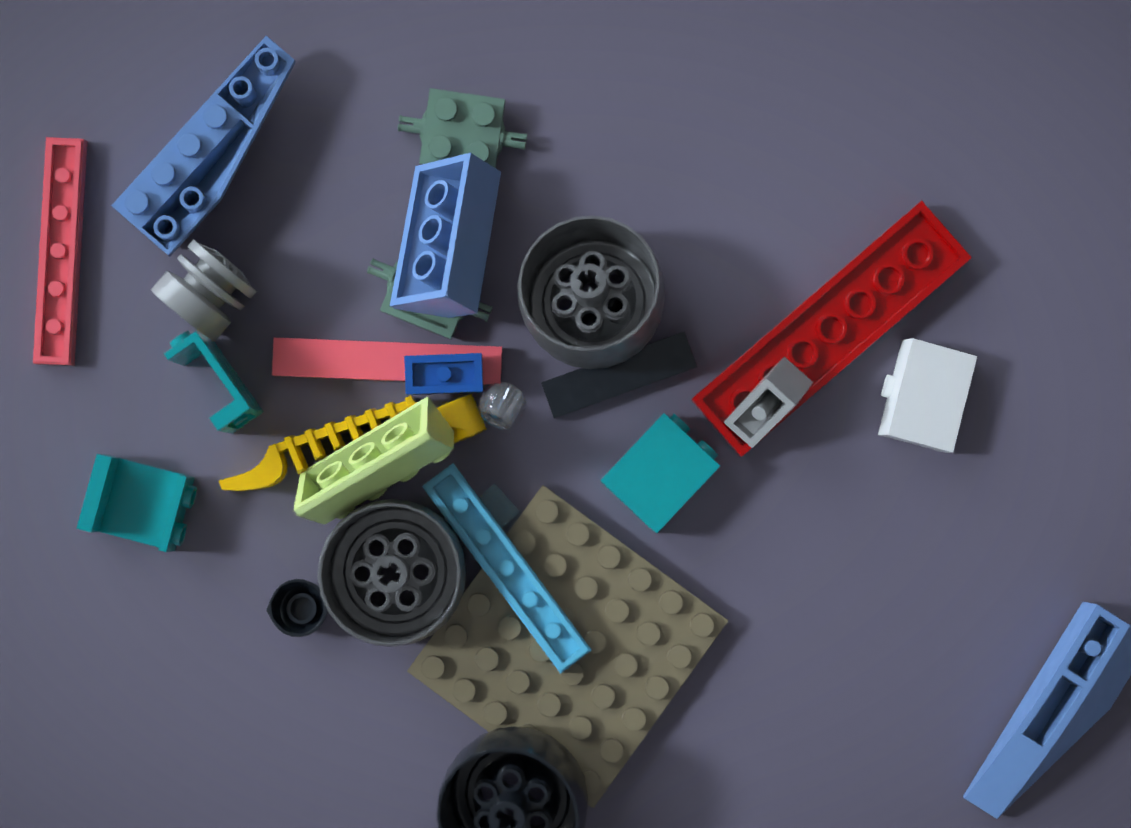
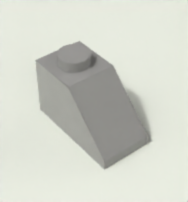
(768, 402)

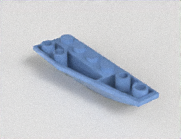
(204, 156)
(1058, 709)

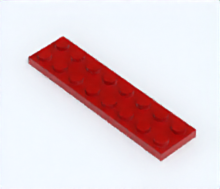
(842, 315)

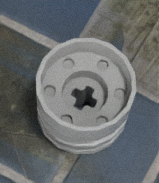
(204, 290)

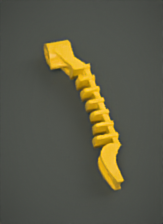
(460, 414)

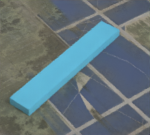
(507, 568)

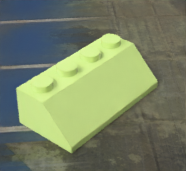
(374, 463)

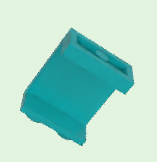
(244, 407)
(661, 471)
(137, 502)

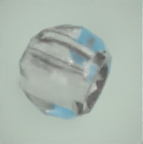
(502, 405)

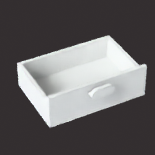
(926, 395)

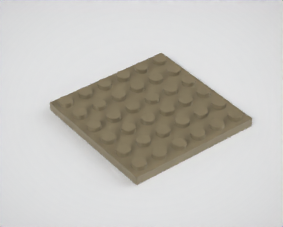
(631, 614)

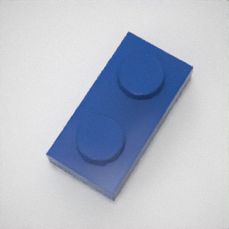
(443, 374)

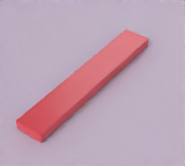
(60, 251)
(367, 358)

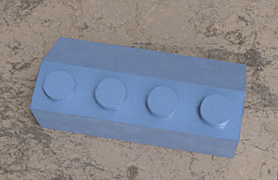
(446, 237)

